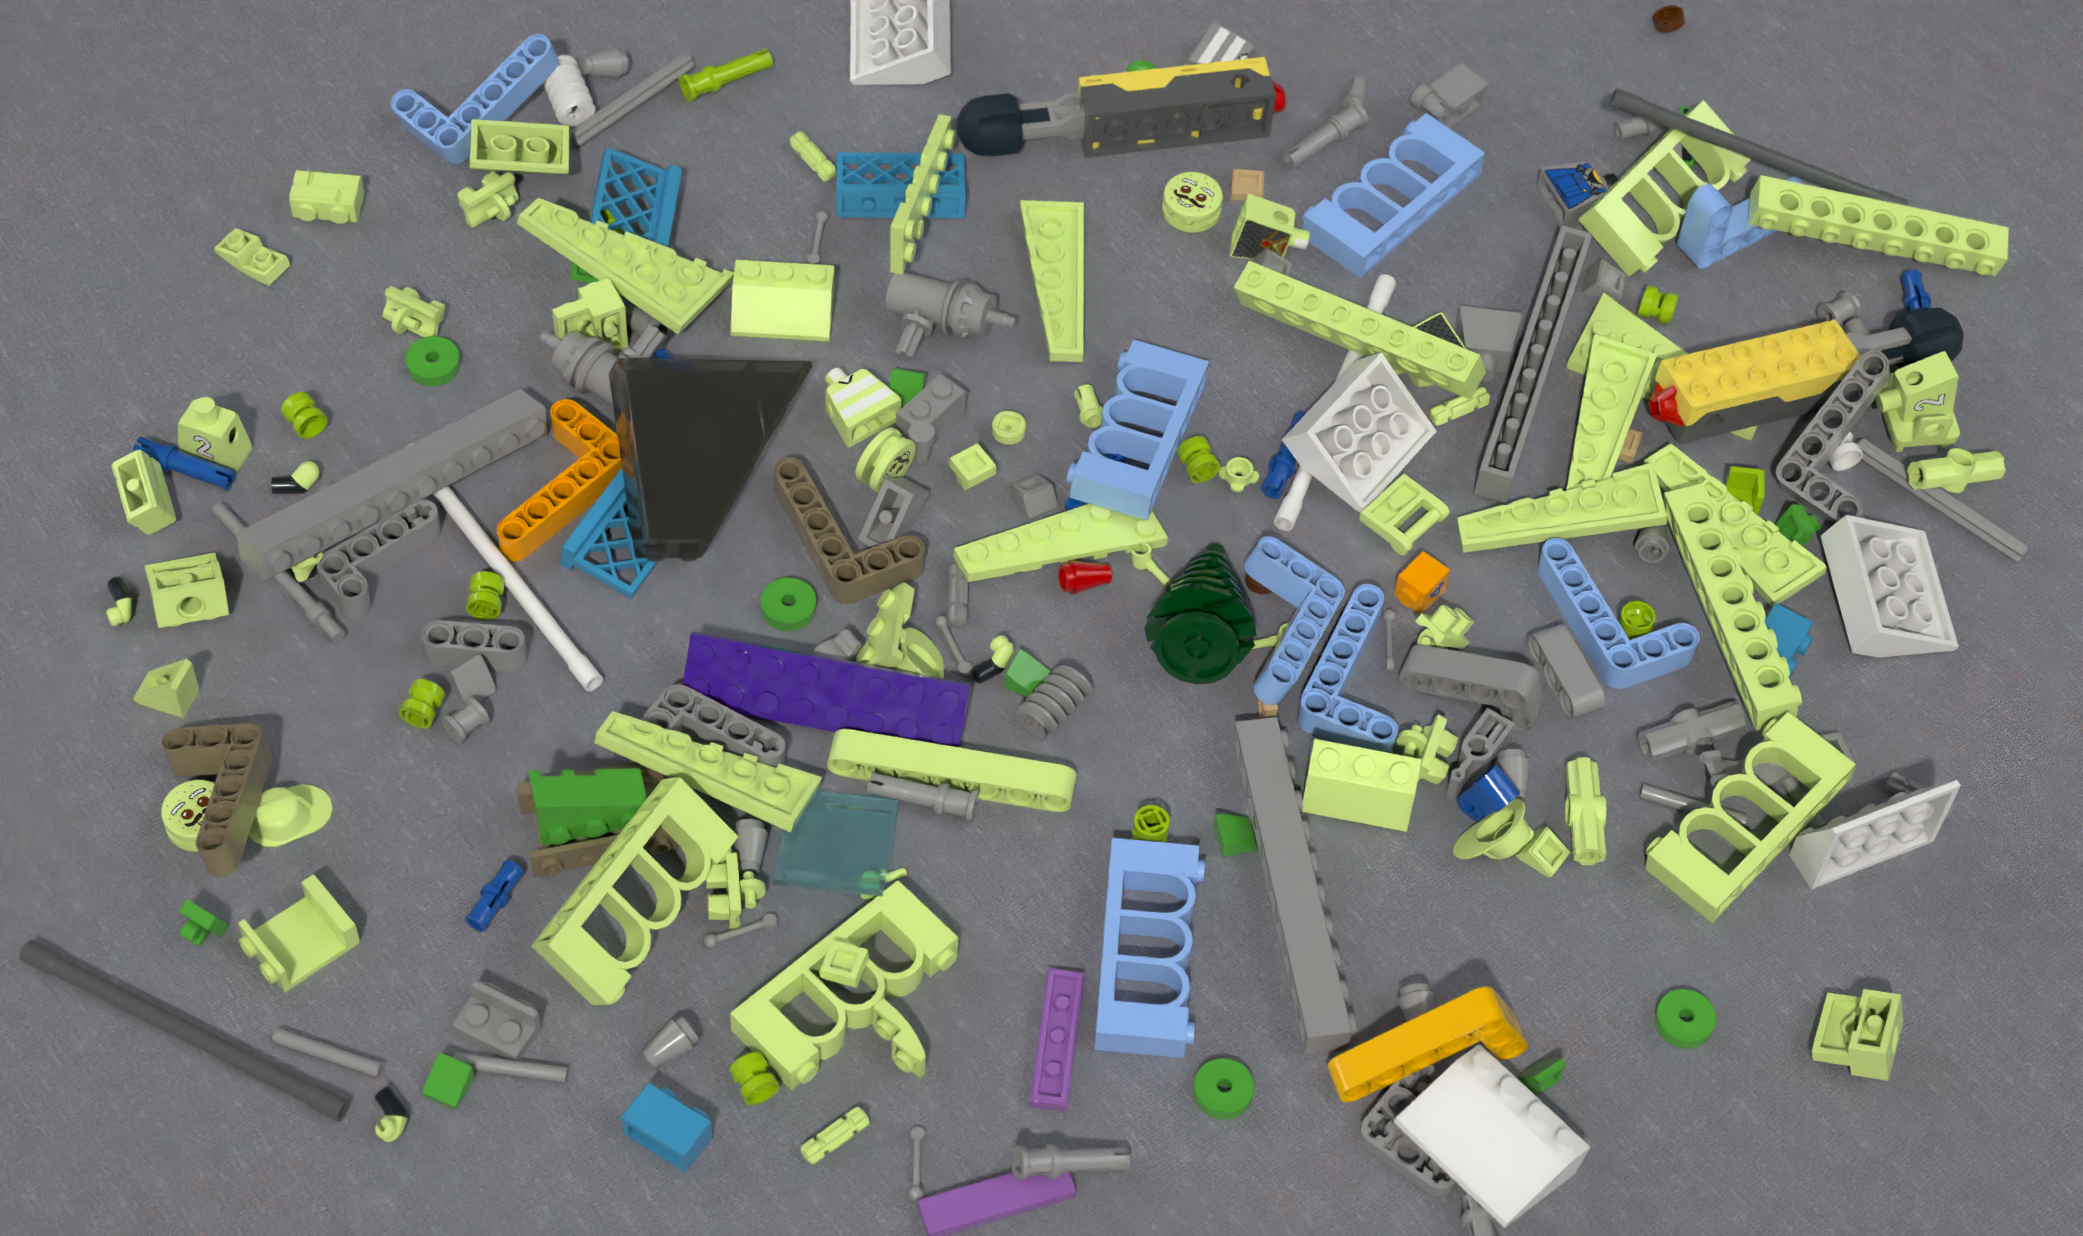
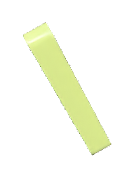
(993, 775)

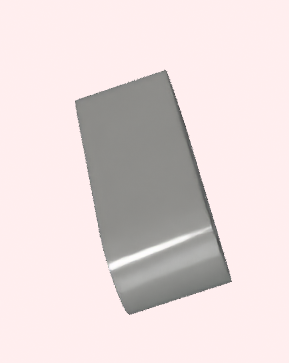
(460, 638)
(1566, 671)

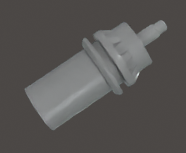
(956, 307)
(588, 360)

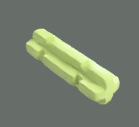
(813, 156)
(1458, 407)
(834, 1135)

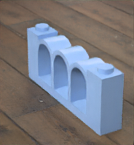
(1423, 141)
(1120, 484)
(1143, 1026)

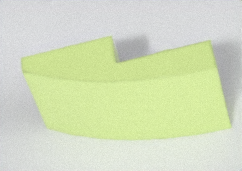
(250, 257)
(906, 1047)

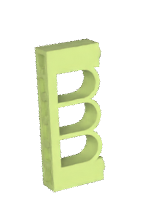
(1621, 230)
(1699, 880)
(573, 951)
(796, 1055)

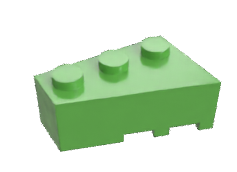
(585, 804)

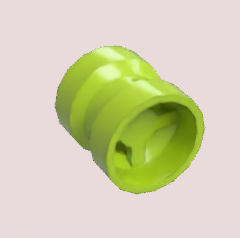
(1651, 301)
(306, 417)
(1199, 461)
(484, 597)
(1637, 619)
(421, 705)
(1151, 824)
(752, 1075)

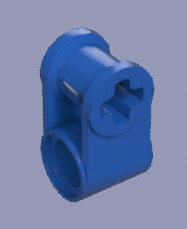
(1488, 794)

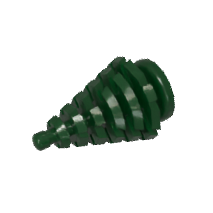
(1202, 621)

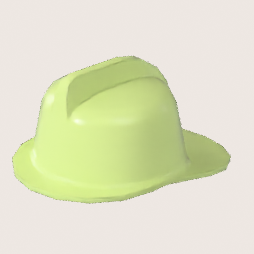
(920, 655)
(289, 814)
(1496, 835)

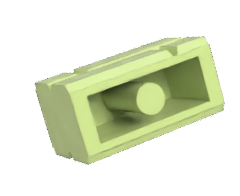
(326, 196)
(143, 492)

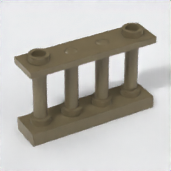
(587, 852)

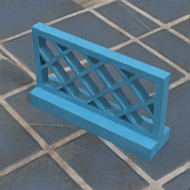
(883, 200)
(661, 203)
(592, 528)

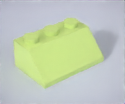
(519, 147)
(782, 300)
(1361, 785)

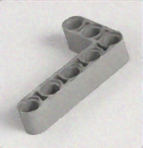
(1830, 439)

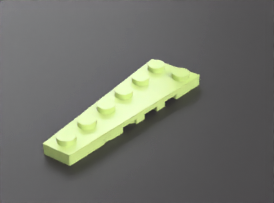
(909, 221)
(1057, 264)
(1608, 406)
(1606, 506)
(1058, 538)
(1770, 559)
(756, 788)

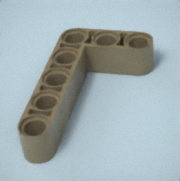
(824, 538)
(242, 764)

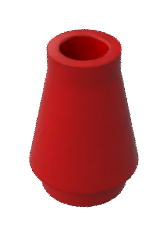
(1082, 576)

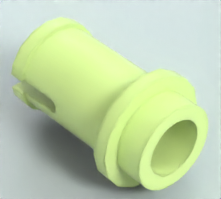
(1090, 409)

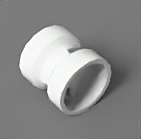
(1846, 454)

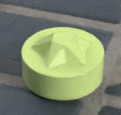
(1008, 427)

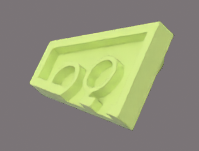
(886, 628)

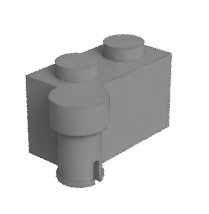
(1451, 97)
(931, 415)

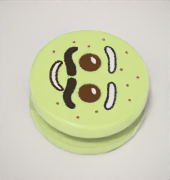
(1192, 202)
(885, 457)
(184, 812)

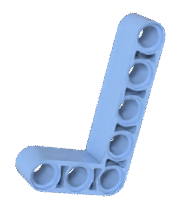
(481, 103)
(1717, 228)
(1562, 568)
(1313, 594)
(1328, 700)

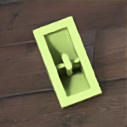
(169, 688)

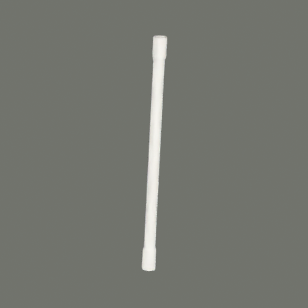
(1293, 500)
(577, 662)

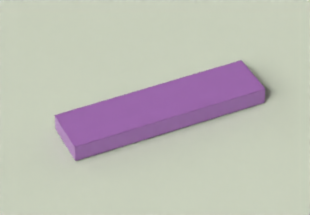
(1057, 1039)
(991, 1201)

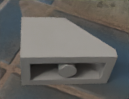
(893, 511)

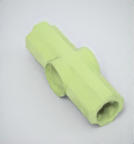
(1956, 470)
(1585, 811)

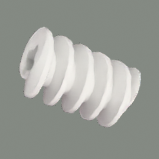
(569, 93)

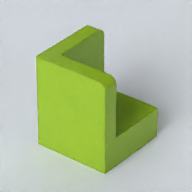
(1747, 485)

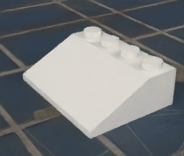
(899, 41)
(1360, 432)
(1887, 589)
(1872, 834)
(1493, 1136)

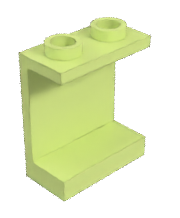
(300, 937)

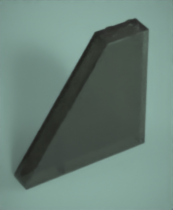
(692, 441)

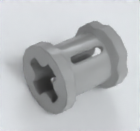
(1840, 310)
(465, 720)

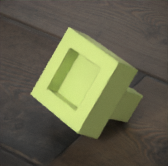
(972, 466)
(844, 964)

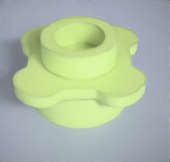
(1242, 467)

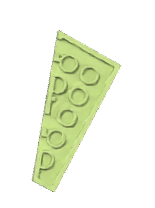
(639, 269)
(1619, 324)

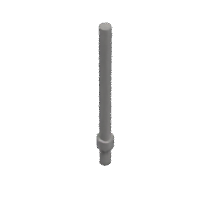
(315, 611)

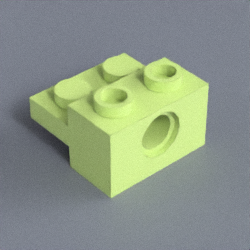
(596, 314)
(182, 578)
(1873, 1044)

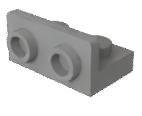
(497, 1021)

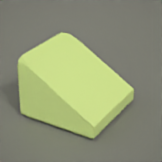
(1544, 852)

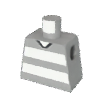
(1221, 45)

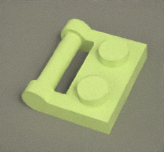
(1396, 506)

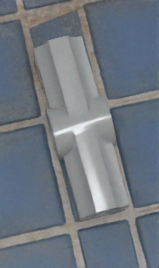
(1691, 731)

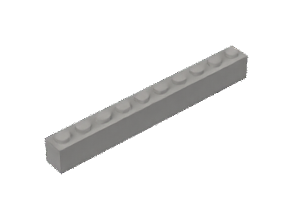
(1533, 365)
(391, 484)
(1292, 887)

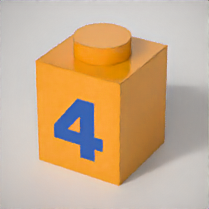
(1421, 582)

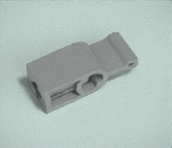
(1480, 750)

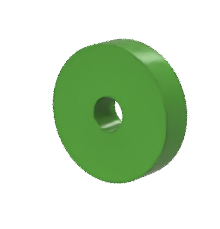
(436, 372)
(788, 617)
(1681, 1033)
(1223, 1104)

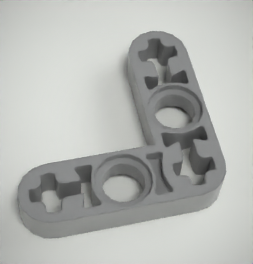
(1394, 1139)

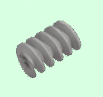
(1053, 701)

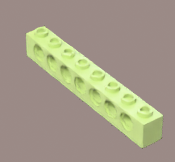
(1878, 225)
(1360, 329)
(1697, 527)

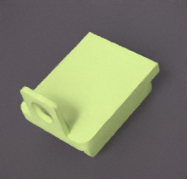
(1926, 431)

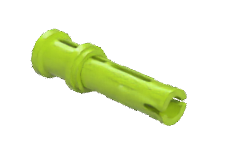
(713, 78)

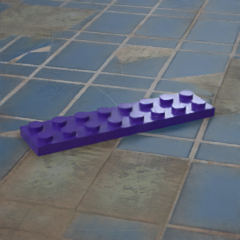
(825, 691)

